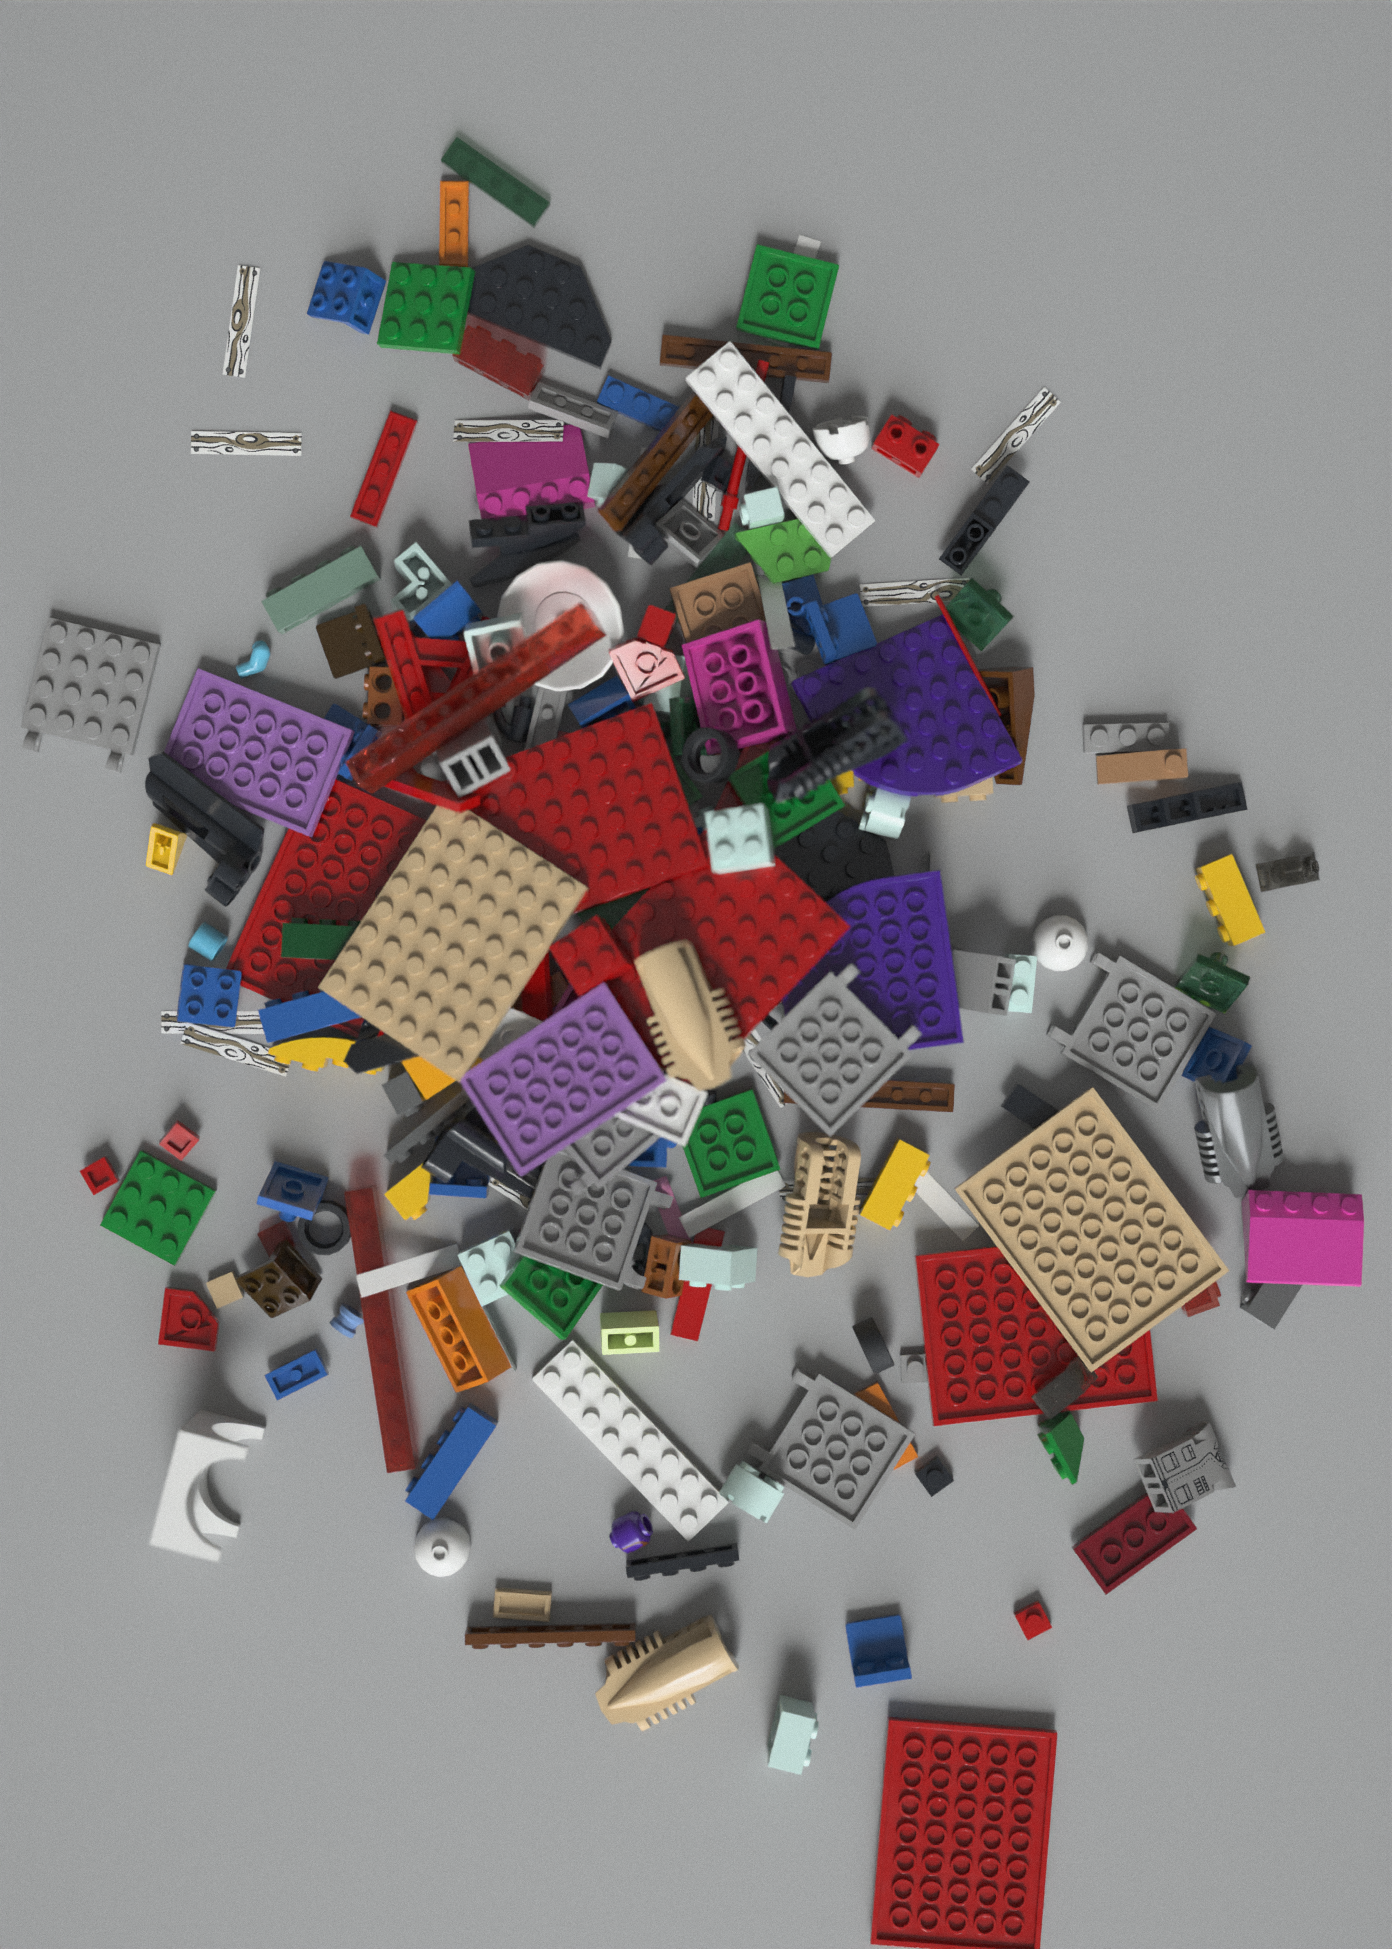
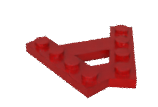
(408, 653)

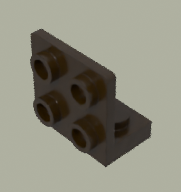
(351, 642)
(281, 1281)

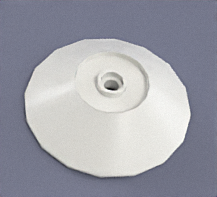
(547, 593)

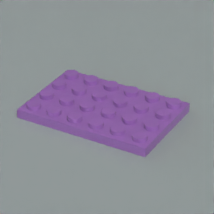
(258, 751)
(562, 1079)

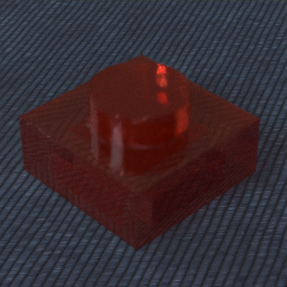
(273, 1235)

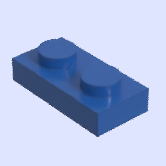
(296, 1374)

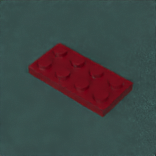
(1131, 1542)

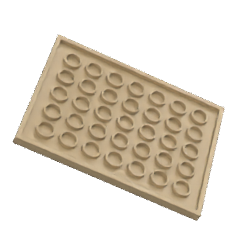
(453, 939)
(1091, 1229)

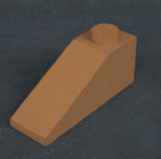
(1142, 766)

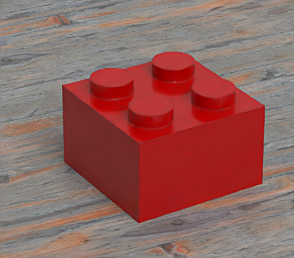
(591, 956)

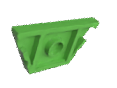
(785, 551)

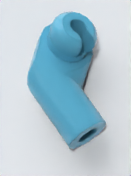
(257, 662)

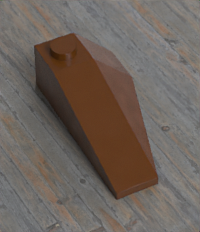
(1014, 696)

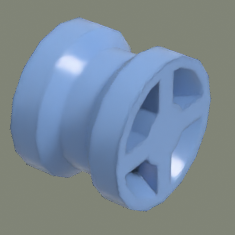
(347, 1320)

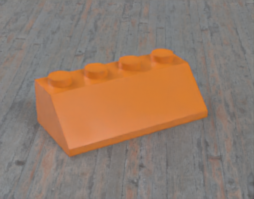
(459, 1329)

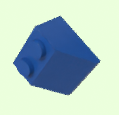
(448, 614)
(602, 703)

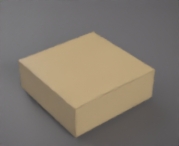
(225, 1289)

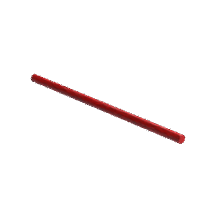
(964, 649)

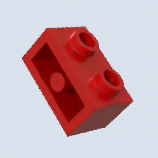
(906, 445)

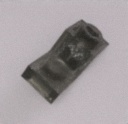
(1287, 872)
(1064, 1387)

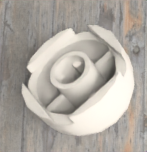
(842, 438)
(1059, 943)
(442, 1547)

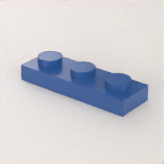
(636, 404)

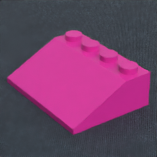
(530, 474)
(740, 686)
(1303, 1238)

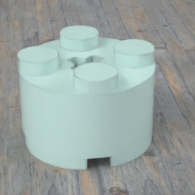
(884, 812)
(751, 1493)

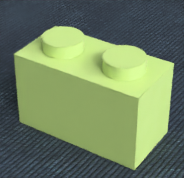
(629, 1332)

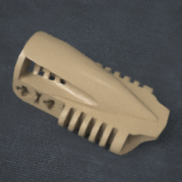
(689, 1016)
(821, 1211)
(664, 1673)

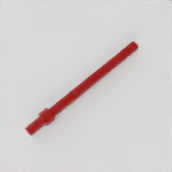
(730, 501)

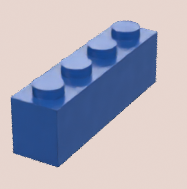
(302, 1015)
(451, 1461)

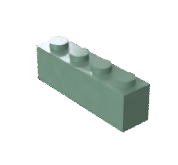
(320, 590)

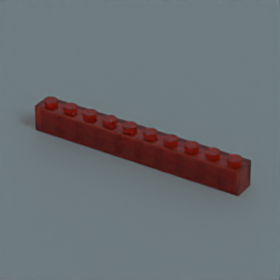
(476, 698)
(382, 1332)

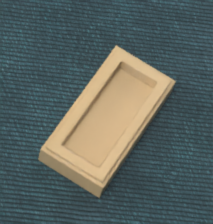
(522, 1604)

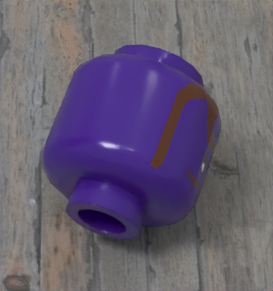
(631, 1531)

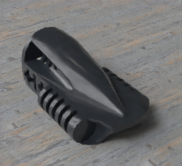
(825, 752)

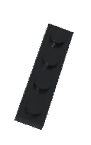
(694, 1560)

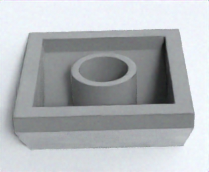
(689, 533)

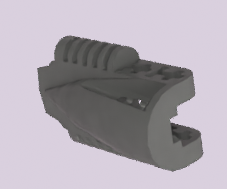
(1237, 1132)

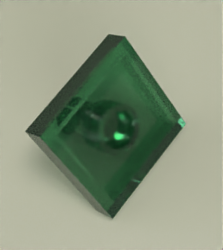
(978, 613)
(682, 723)
(1212, 982)

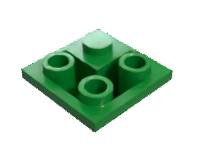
(1063, 1439)

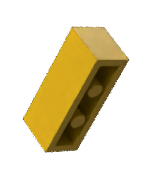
(1229, 900)
(895, 1184)

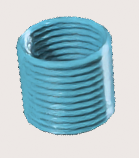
(208, 941)

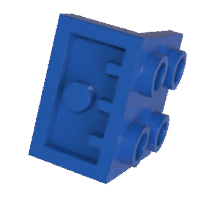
(347, 295)
(839, 628)
(362, 738)
(208, 995)
(464, 1183)
(878, 1650)

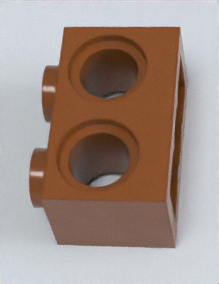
(378, 697)
(664, 1266)

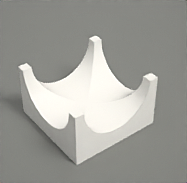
(185, 1502)

